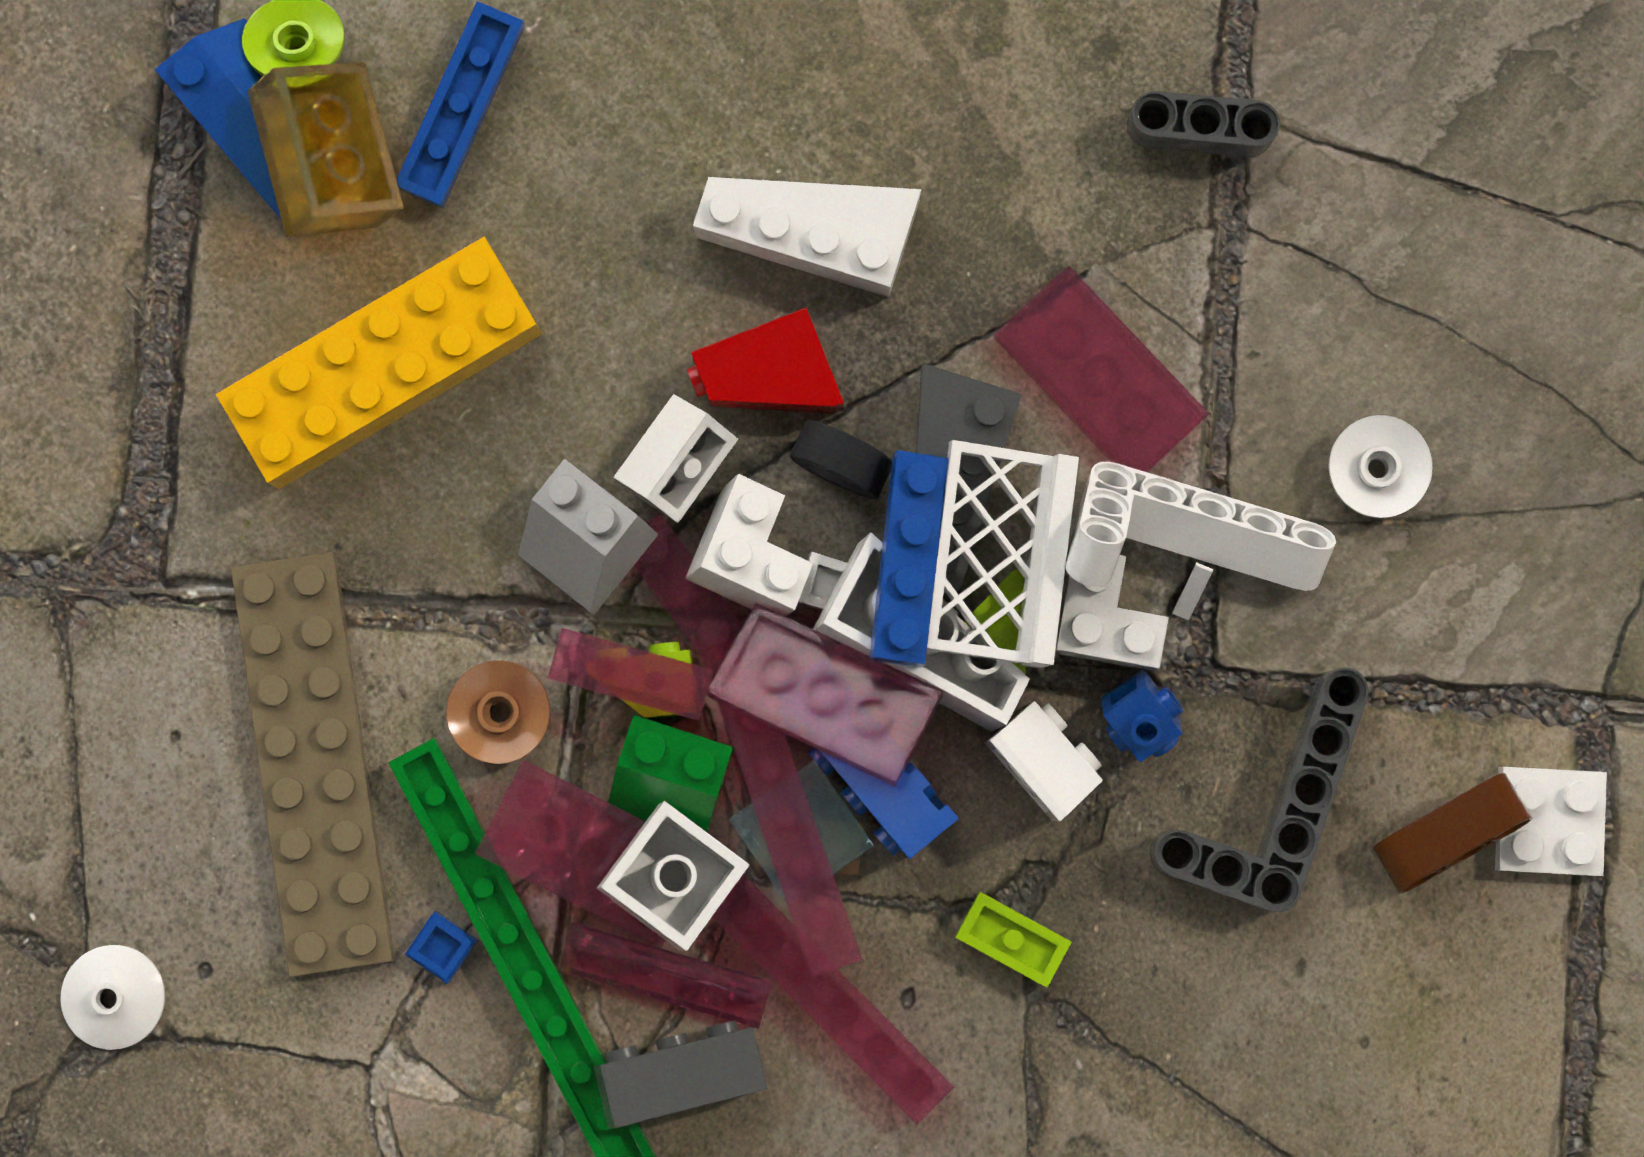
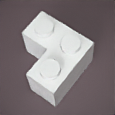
(736, 554)
(1101, 632)

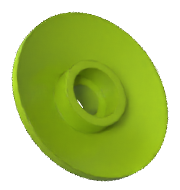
(291, 24)

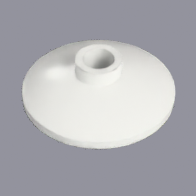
(1405, 462)
(138, 994)

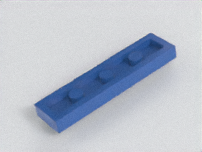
(460, 104)
(908, 559)

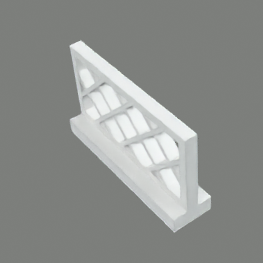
(1045, 559)

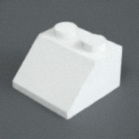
(1045, 760)

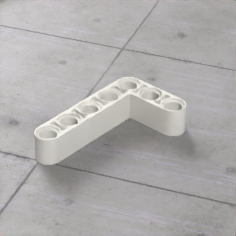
(1193, 523)

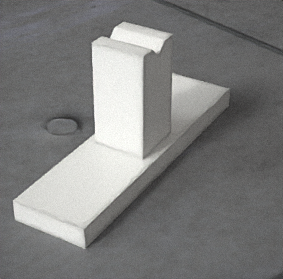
(1192, 591)

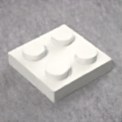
(1565, 825)

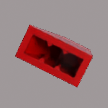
(768, 369)

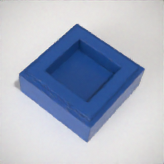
(441, 947)

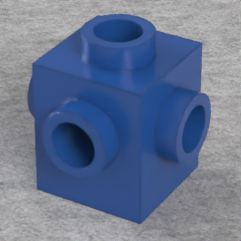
(1142, 717)

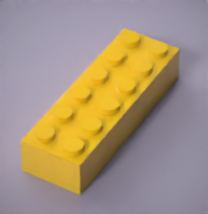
(379, 364)

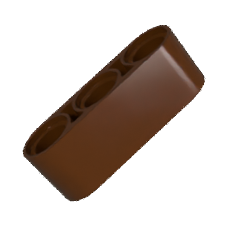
(1452, 833)

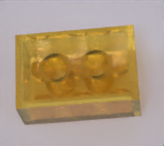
(325, 148)

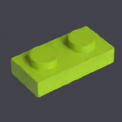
(1013, 939)

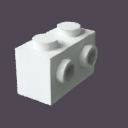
(676, 458)

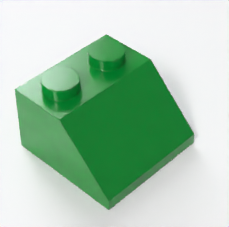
(669, 767)

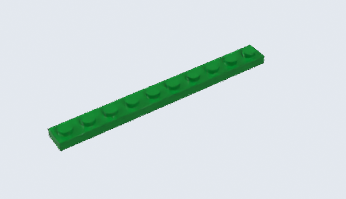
(514, 946)

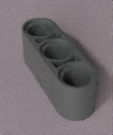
(1224, 112)

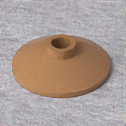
(471, 706)

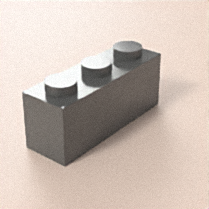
(679, 1074)

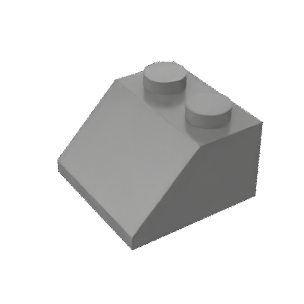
(582, 536)

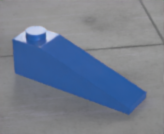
(213, 84)

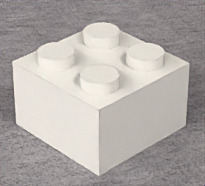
(673, 876)

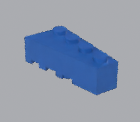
(907, 813)

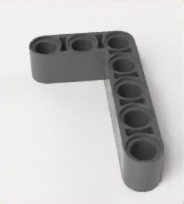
(1286, 808)

